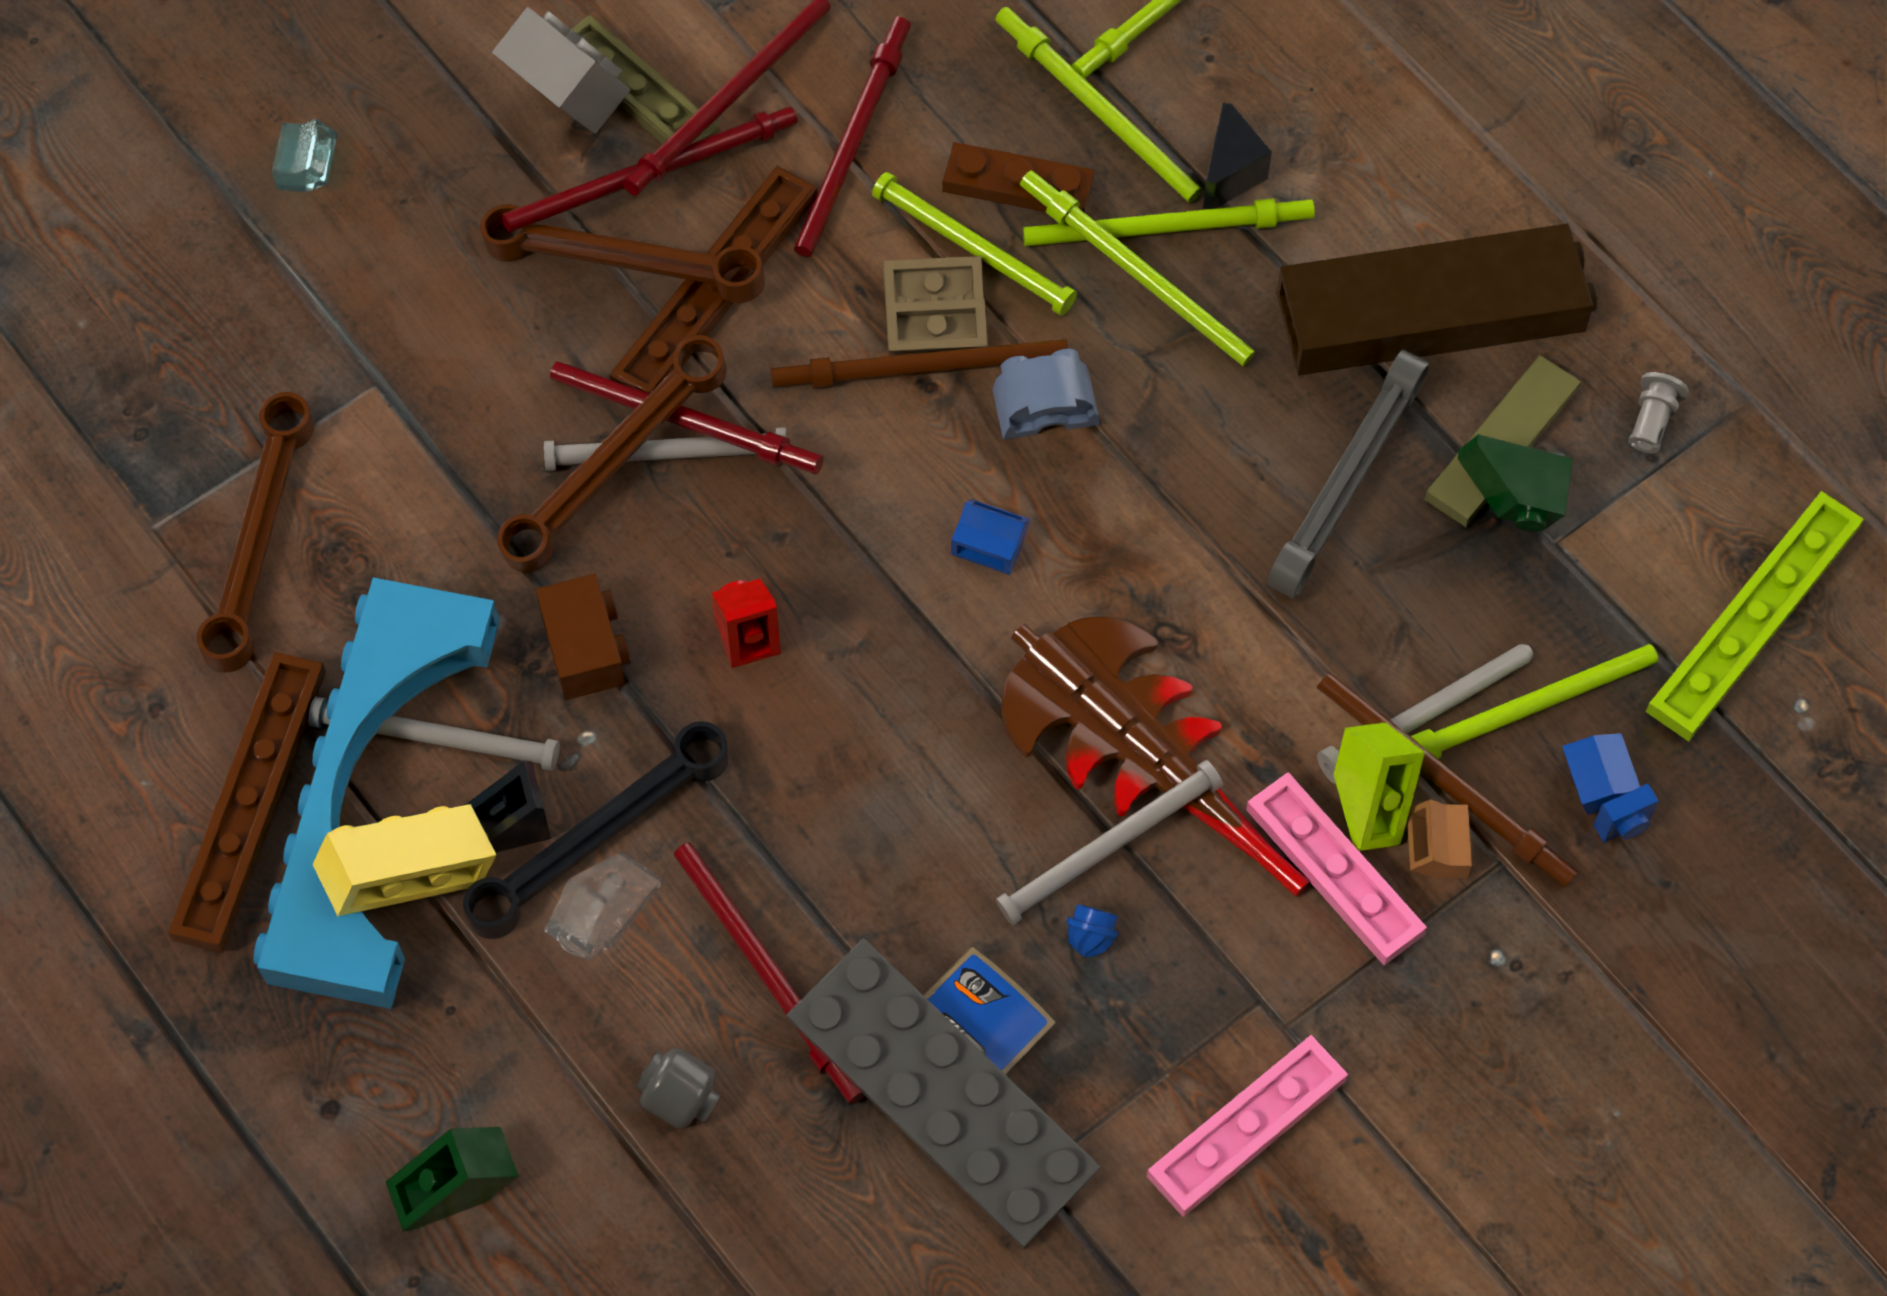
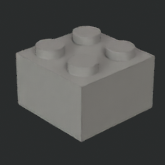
(563, 68)

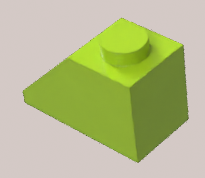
(1376, 783)

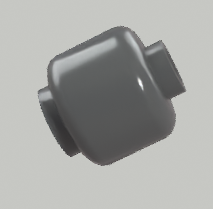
(677, 1088)

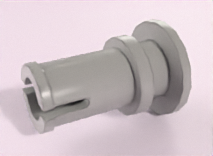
(1657, 405)

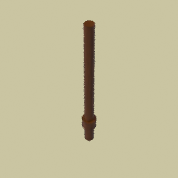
(823, 372)
(1528, 844)

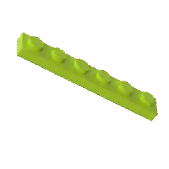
(1754, 616)

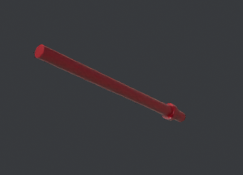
(762, 127)
(653, 166)

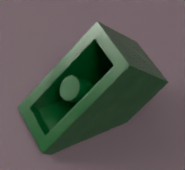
(1518, 481)
(452, 1176)

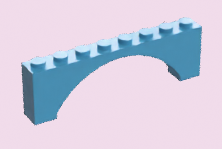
(401, 647)

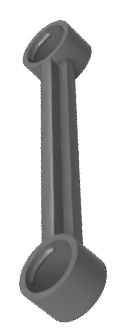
(1300, 555)

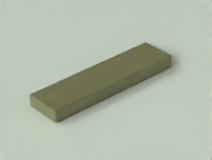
(651, 98)
(1517, 419)

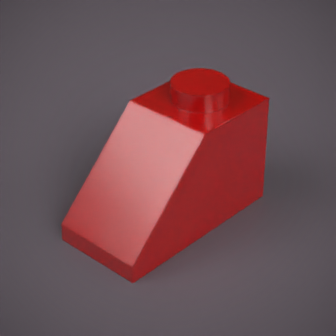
(746, 621)

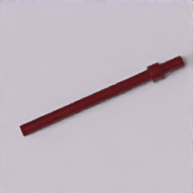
(883, 64)
(769, 447)
(757, 956)

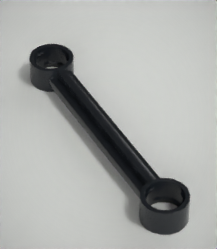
(596, 830)

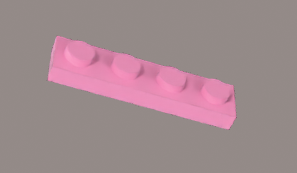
(1336, 868)
(1247, 1125)

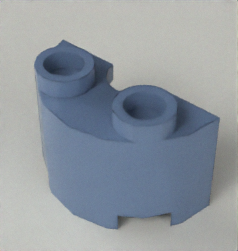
(1044, 394)

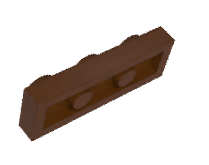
(998, 174)

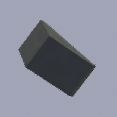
(1236, 161)
(512, 810)

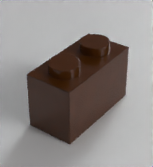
(581, 636)

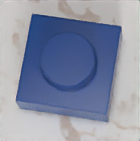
(1626, 814)

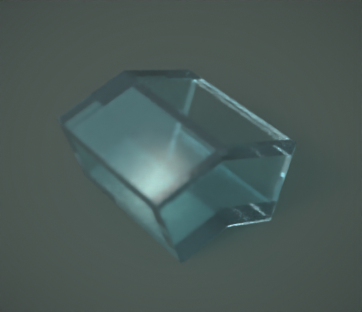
(303, 156)

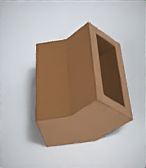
(1439, 840)

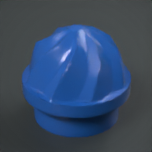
(1091, 930)

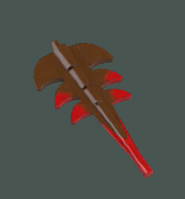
(1077, 682)

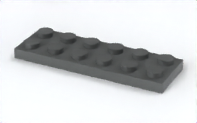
(943, 1093)

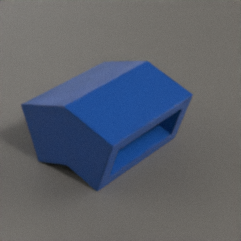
(989, 536)
(1600, 769)

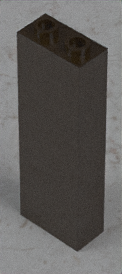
(1435, 298)

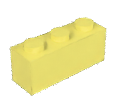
(403, 859)

